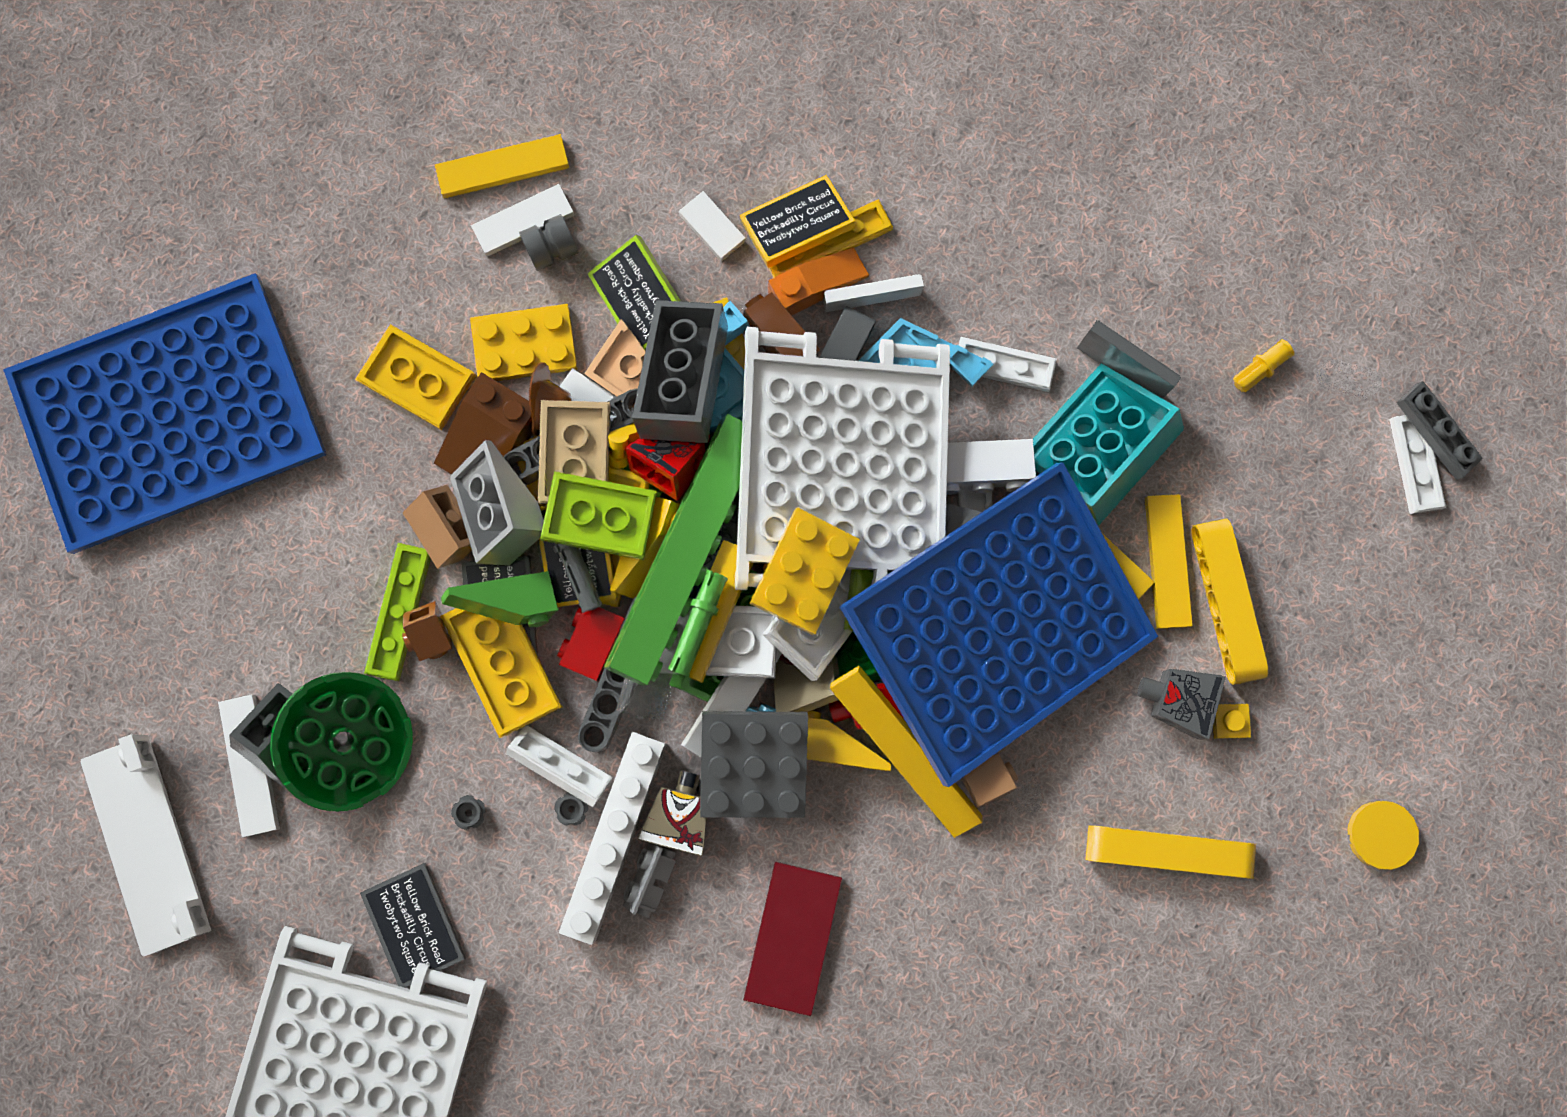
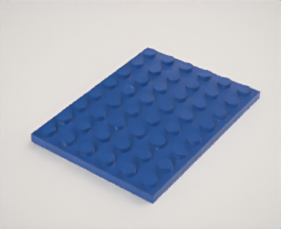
(164, 413)
(1000, 623)

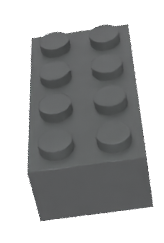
(680, 371)

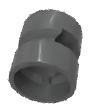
(548, 242)

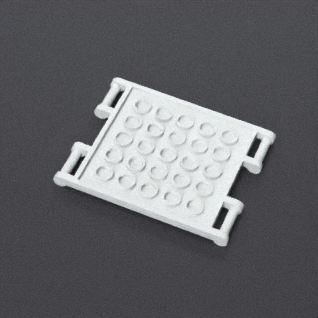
(845, 445)
(352, 1042)

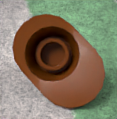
(543, 389)

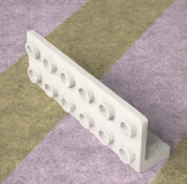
(145, 845)

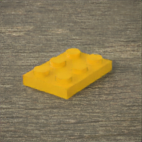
(517, 341)
(804, 571)

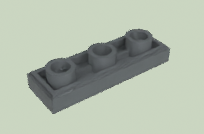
(1439, 430)

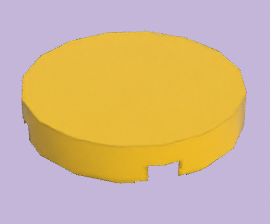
(1383, 835)

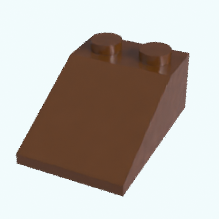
(488, 414)

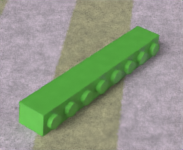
(680, 559)

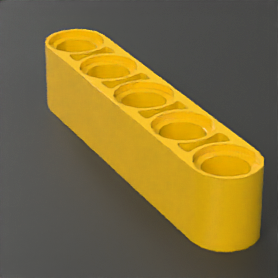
(1229, 601)
(1170, 852)

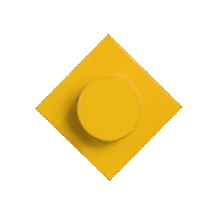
(1232, 721)

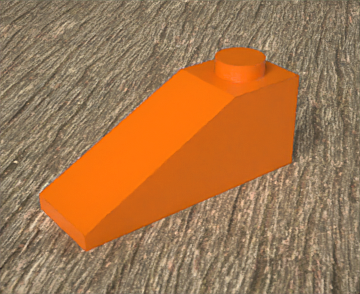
(808, 282)

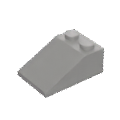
(495, 507)

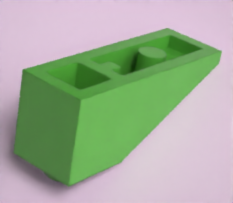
(509, 599)

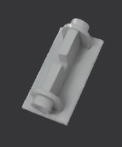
(652, 864)

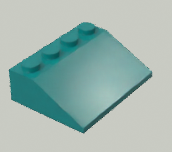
(1107, 437)

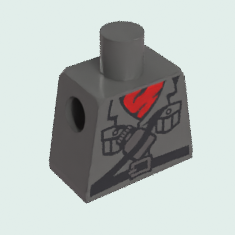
(1185, 700)

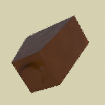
(771, 316)

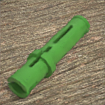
(703, 609)

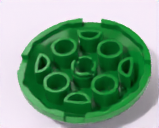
(365, 765)

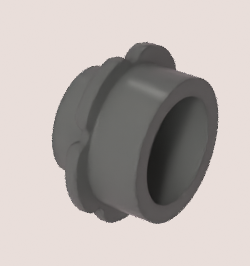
(459, 812)
(563, 814)

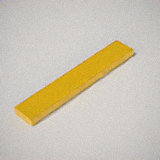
(900, 746)

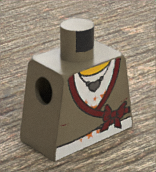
(676, 818)

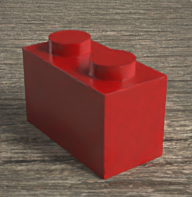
(590, 642)

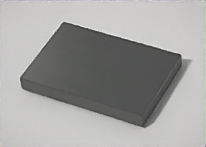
(1128, 360)

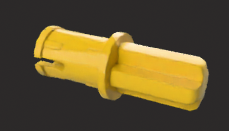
(1263, 366)

